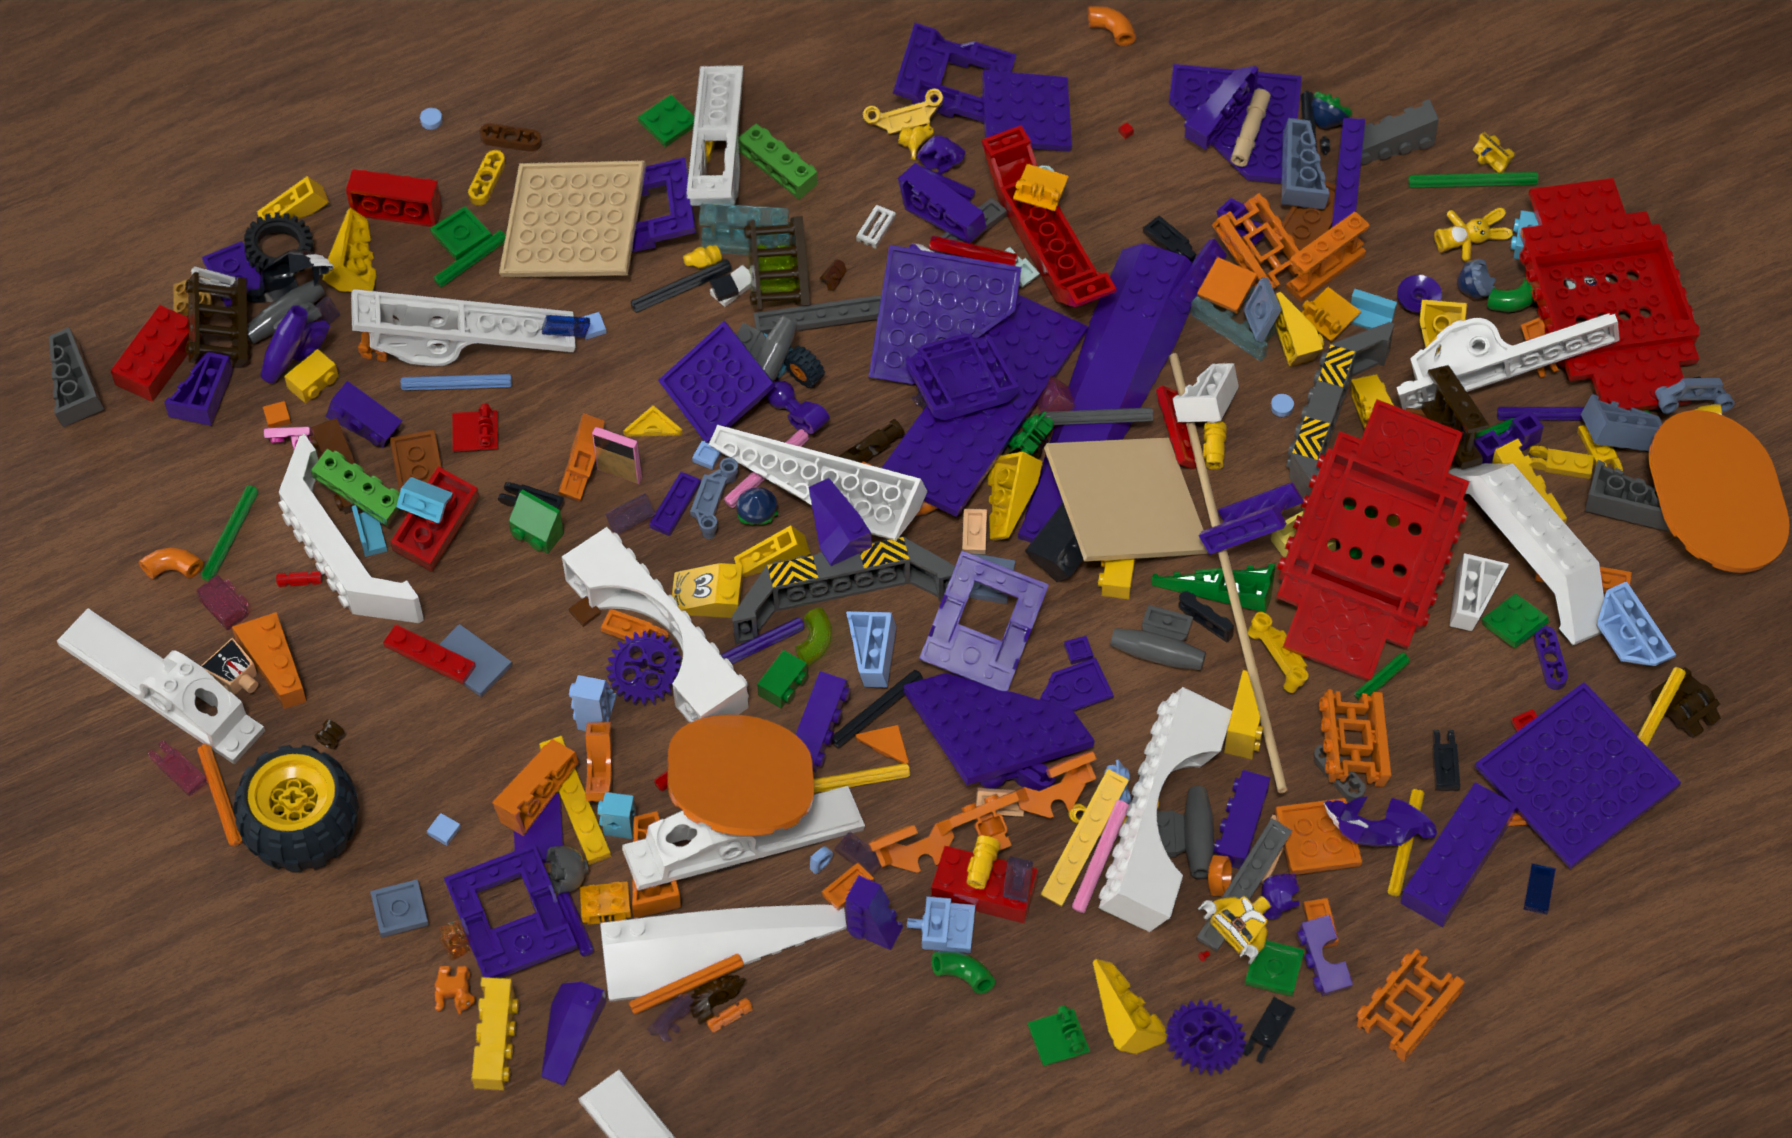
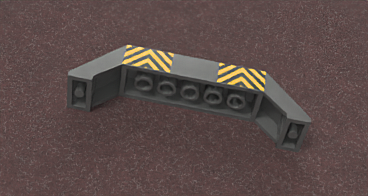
(1327, 396)
(814, 581)

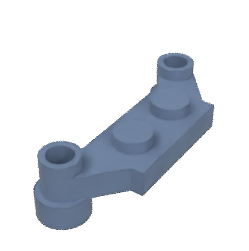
(1694, 390)
(710, 494)

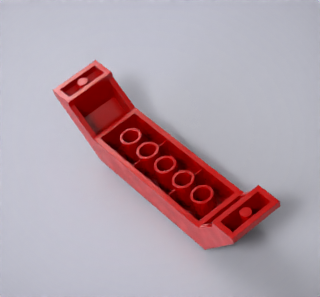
(1043, 231)

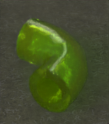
(818, 638)

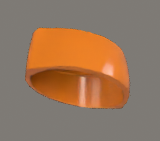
(1219, 875)

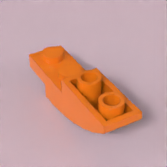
(581, 459)

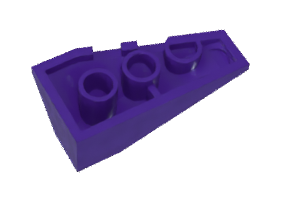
(569, 1027)

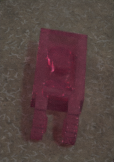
(178, 769)

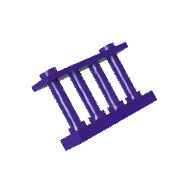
(1251, 518)

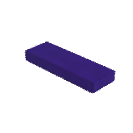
(675, 503)

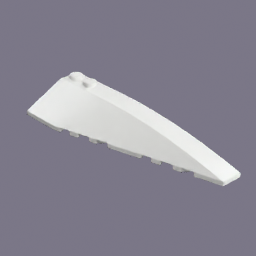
(880, 496)
(663, 949)

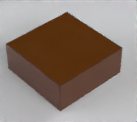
(584, 612)

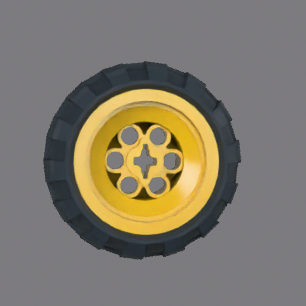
(293, 783)

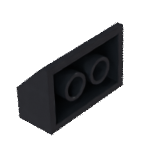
(1056, 546)

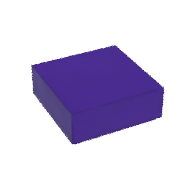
(1078, 650)

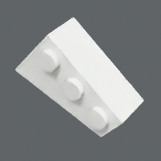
(1209, 396)
(1473, 588)

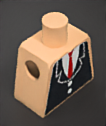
(232, 668)

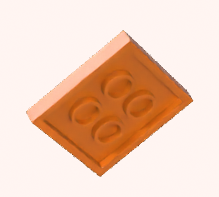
(1315, 839)

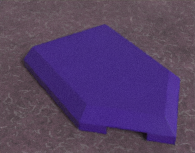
(1078, 686)

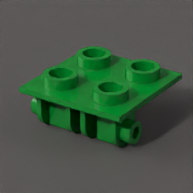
(1025, 439)
(1058, 1036)

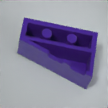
(202, 391)
(363, 415)
(869, 914)

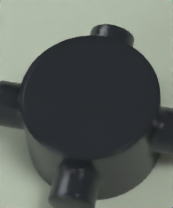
(1324, 145)

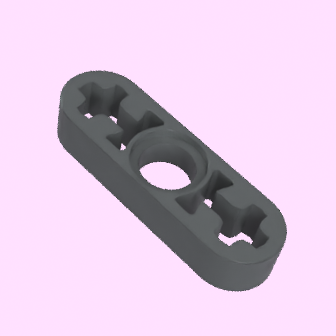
(1342, 787)

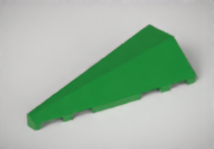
(1252, 585)

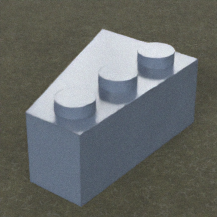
(1618, 426)

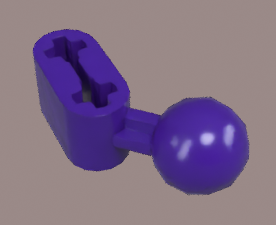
(802, 416)
(1031, 777)

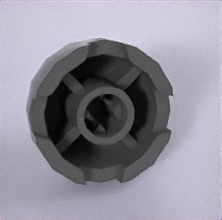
(566, 868)

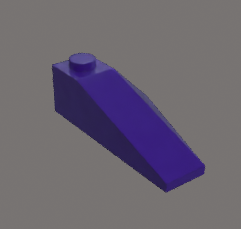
(837, 523)

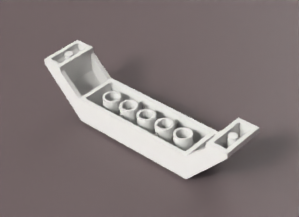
(1543, 542)
(333, 555)

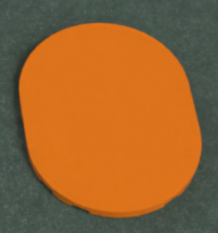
(1719, 491)
(740, 774)

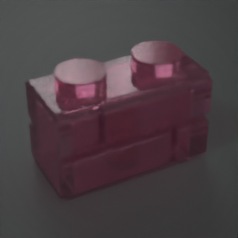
(223, 602)

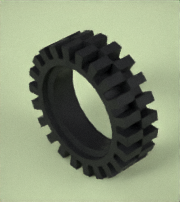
(274, 225)

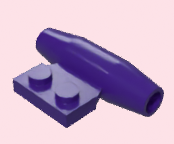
(291, 342)

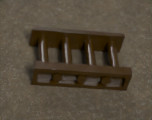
(795, 250)
(237, 311)
(1465, 409)

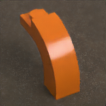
(598, 760)

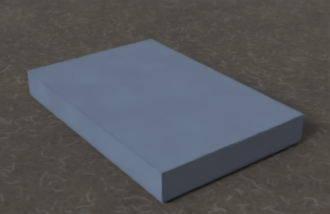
(488, 661)

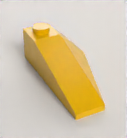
(352, 256)
(1437, 316)
(1012, 484)
(1124, 1012)

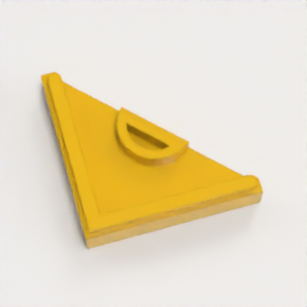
(653, 423)

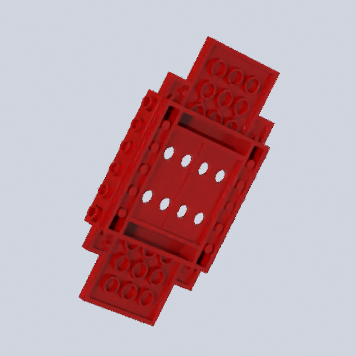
(1591, 236)
(1347, 603)

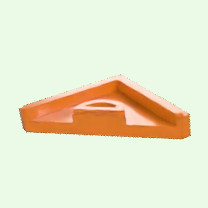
(886, 742)

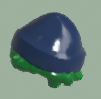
(1328, 110)
(756, 506)

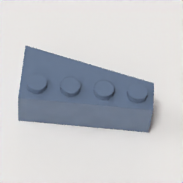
(1301, 170)

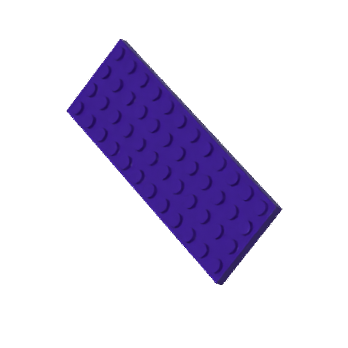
(960, 451)

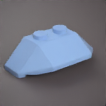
(1631, 628)

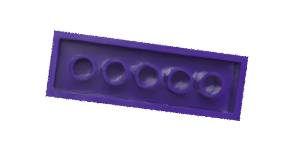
(1458, 854)

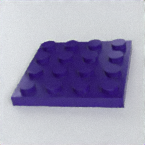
(1028, 100)
(716, 381)

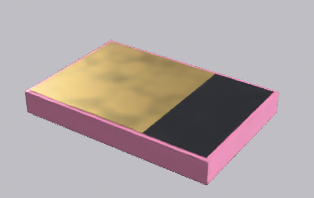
(617, 455)

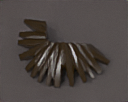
(714, 995)

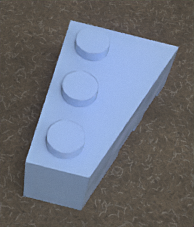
(873, 645)
(591, 701)

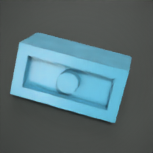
(1373, 309)
(423, 499)
(369, 533)

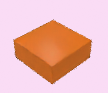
(277, 415)

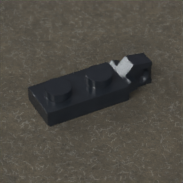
(1169, 238)

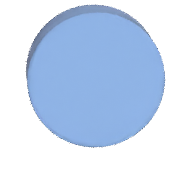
(431, 118)
(1282, 405)

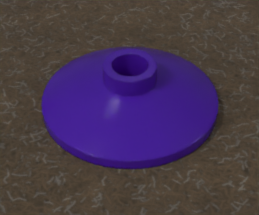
(1418, 286)

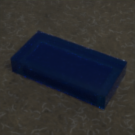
(565, 326)
(1539, 889)

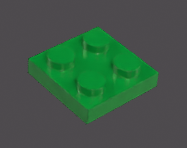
(667, 120)
(460, 232)
(1515, 620)
(1275, 968)

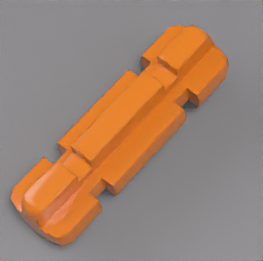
(729, 1015)

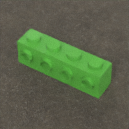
(778, 161)
(356, 486)

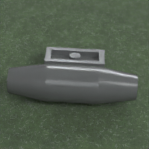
(268, 319)
(769, 350)
(1161, 640)
(1190, 831)

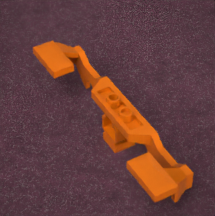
(988, 823)

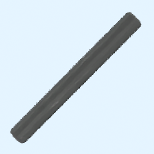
(1100, 416)

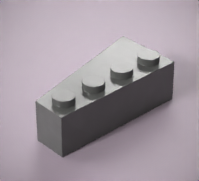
(1400, 134)
(73, 384)
(1624, 498)

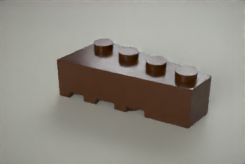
(330, 436)

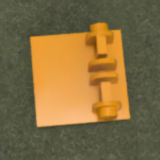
(1040, 187)
(1330, 313)
(605, 900)

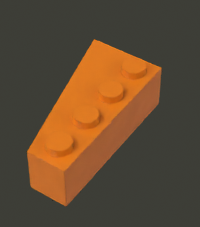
(268, 649)
(535, 787)
(655, 898)

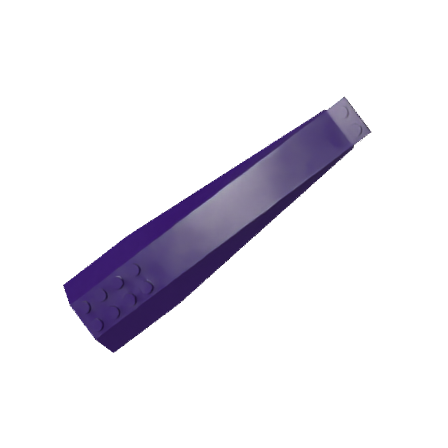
(1119, 358)

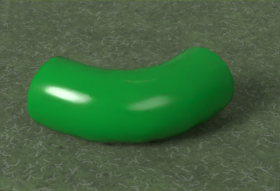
(1511, 300)
(964, 967)

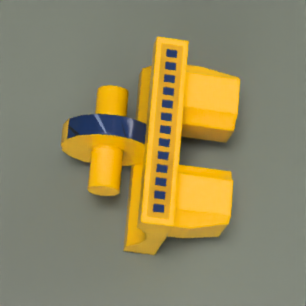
(1492, 153)

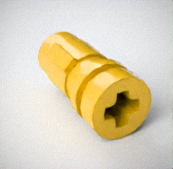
(1214, 447)
(981, 864)

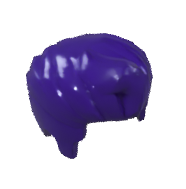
(941, 154)
(1279, 892)

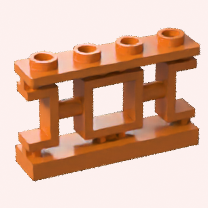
(1244, 250)
(1327, 256)
(1373, 735)
(1425, 1015)

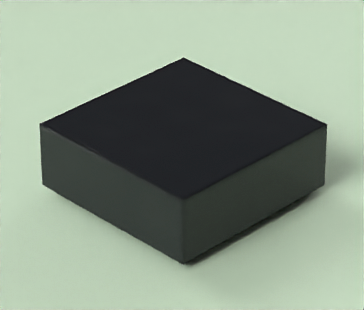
(724, 287)

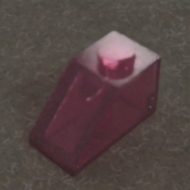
(1056, 397)

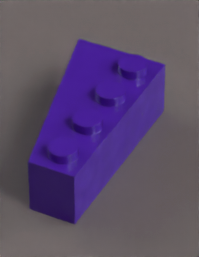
(940, 204)

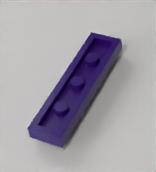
(1194, 277)

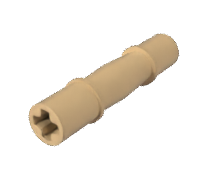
(1250, 127)

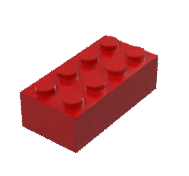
(394, 197)
(153, 354)
(426, 540)
(951, 883)

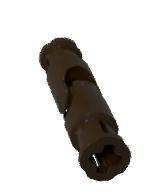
(874, 443)

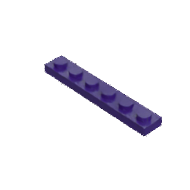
(1349, 169)

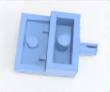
(945, 925)

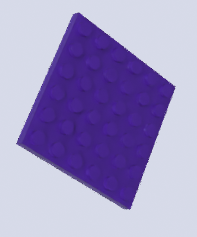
(1577, 775)

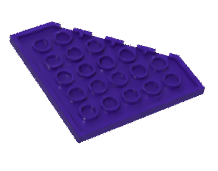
(1194, 86)
(933, 299)
(994, 729)

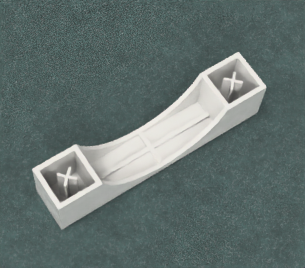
(617, 581)
(1142, 877)

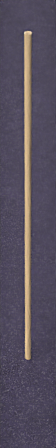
(1232, 590)

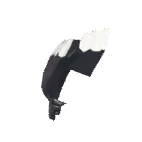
(278, 278)

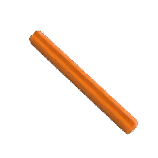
(219, 795)
(686, 984)

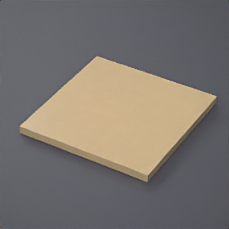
(573, 219)
(1126, 498)

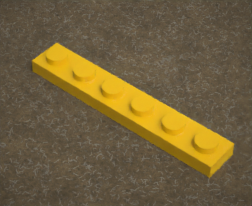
(582, 816)
(1084, 838)

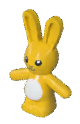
(1474, 231)

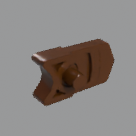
(834, 274)

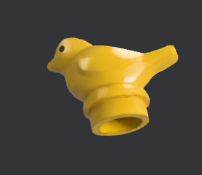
(915, 137)
(703, 257)

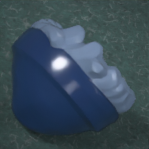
(1475, 279)

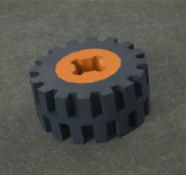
(804, 366)

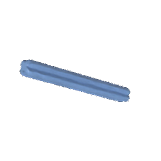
(456, 382)

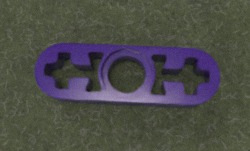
(1548, 667)

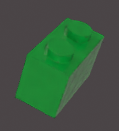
(782, 679)

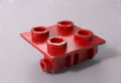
(475, 429)

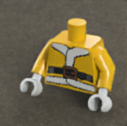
(1240, 923)

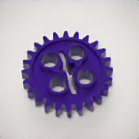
(638, 686)
(1218, 1053)

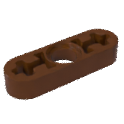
(517, 144)

